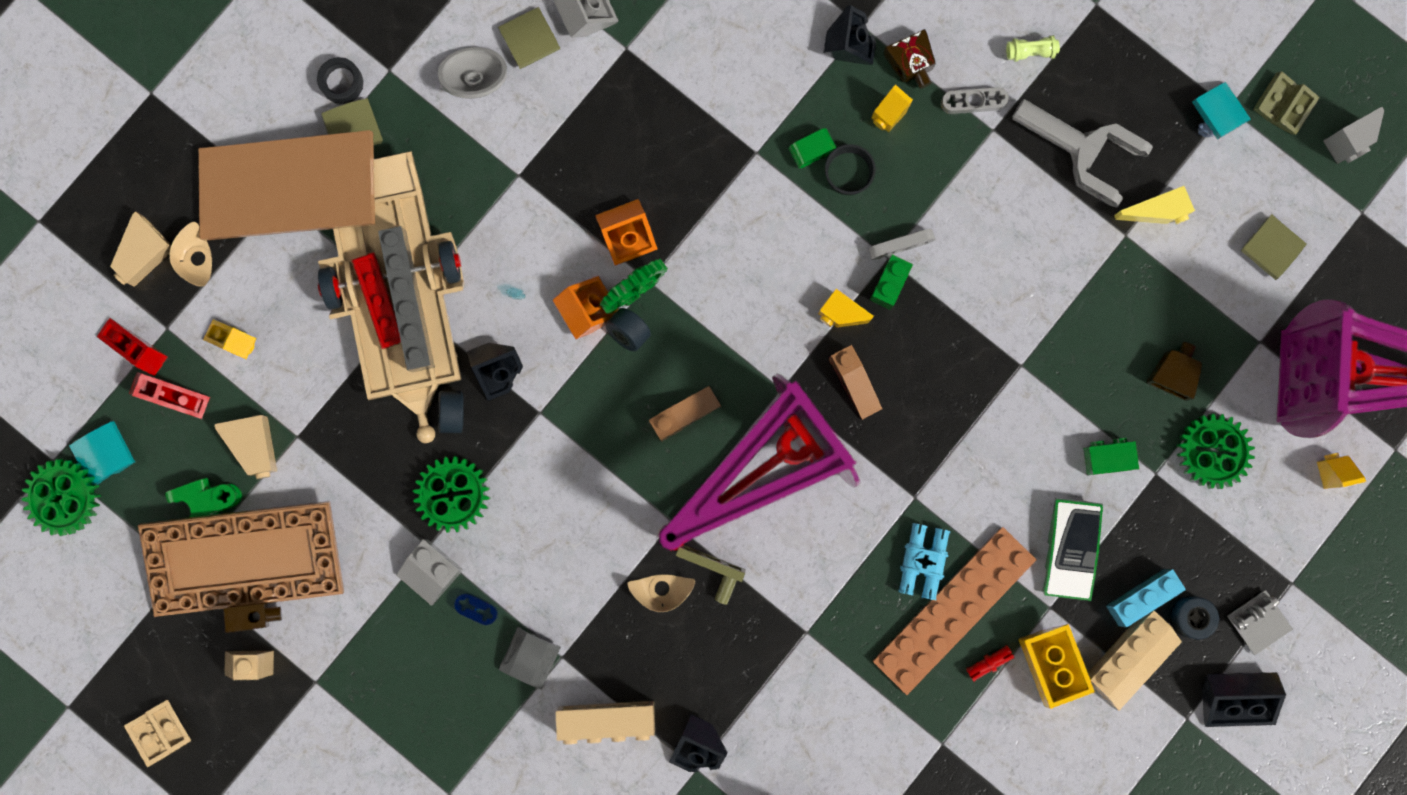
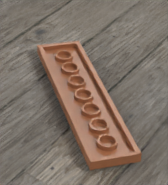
(954, 611)

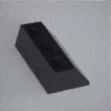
(1242, 699)

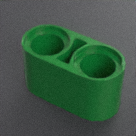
(812, 148)

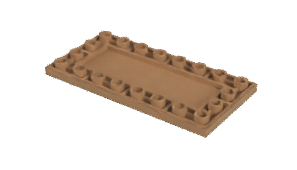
(287, 186)
(241, 558)

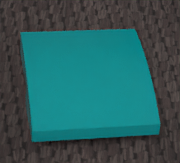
(1221, 110)
(102, 452)

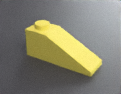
(1161, 209)

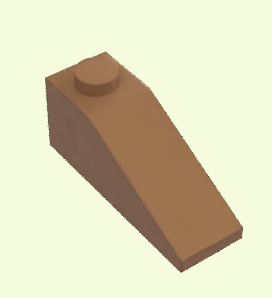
(855, 381)
(684, 413)

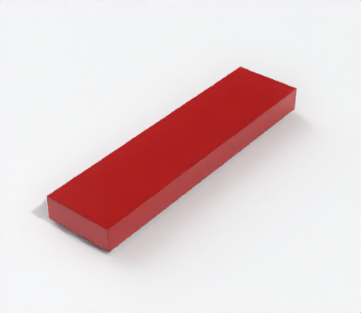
(377, 299)

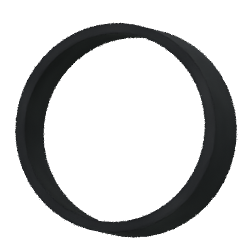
(850, 148)

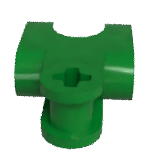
(204, 499)

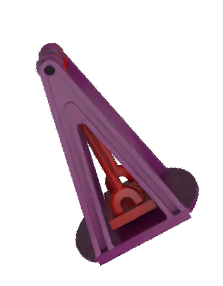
(1321, 368)
(806, 427)

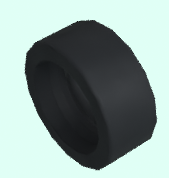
(331, 65)

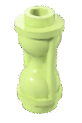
(1022, 49)

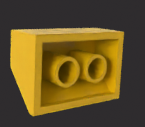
(1056, 666)

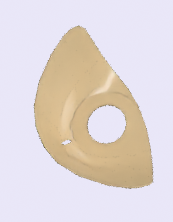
(183, 247)
(645, 593)

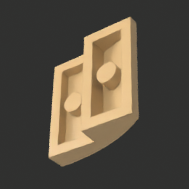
(157, 733)

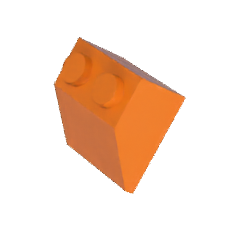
(626, 232)
(582, 308)

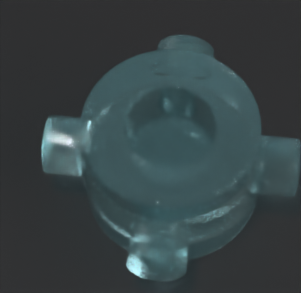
(515, 293)

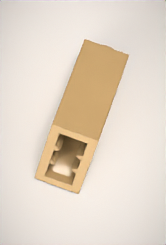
(139, 251)
(250, 444)
(248, 664)

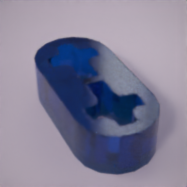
(479, 604)

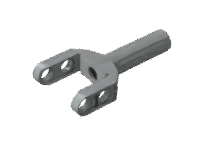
(1082, 146)

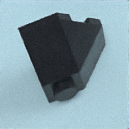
(849, 38)
(495, 368)
(698, 747)

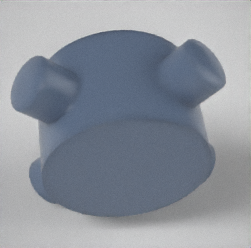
(1205, 131)

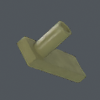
(730, 571)

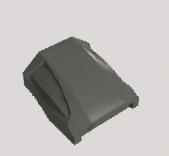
(529, 658)

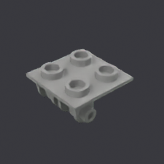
(1260, 622)

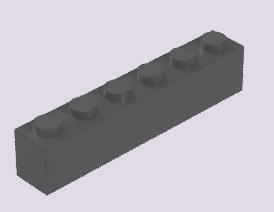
(406, 299)

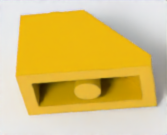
(891, 109)
(843, 311)
(230, 339)
(1339, 471)

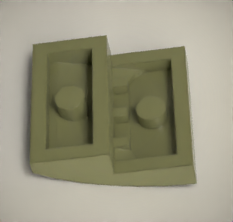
(529, 38)
(1286, 103)
(352, 118)
(1273, 247)

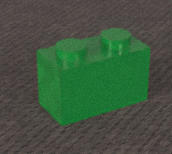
(891, 282)
(1111, 458)

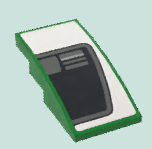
(1073, 549)

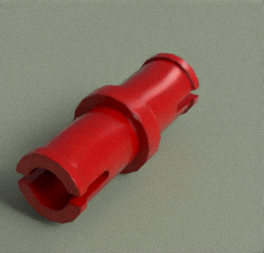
(990, 663)

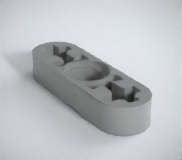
(968, 108)
(901, 244)

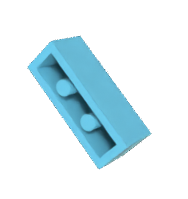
(1145, 597)

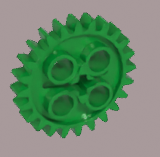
(637, 283)
(1213, 472)
(80, 490)
(455, 515)

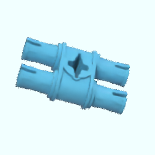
(936, 555)

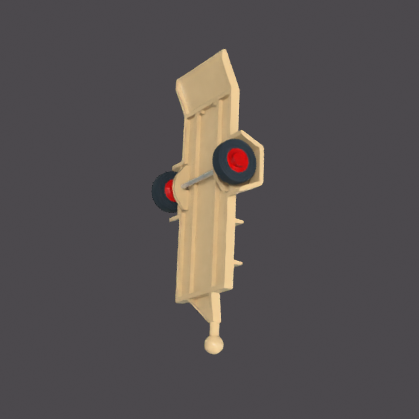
(384, 371)

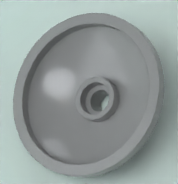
(472, 72)

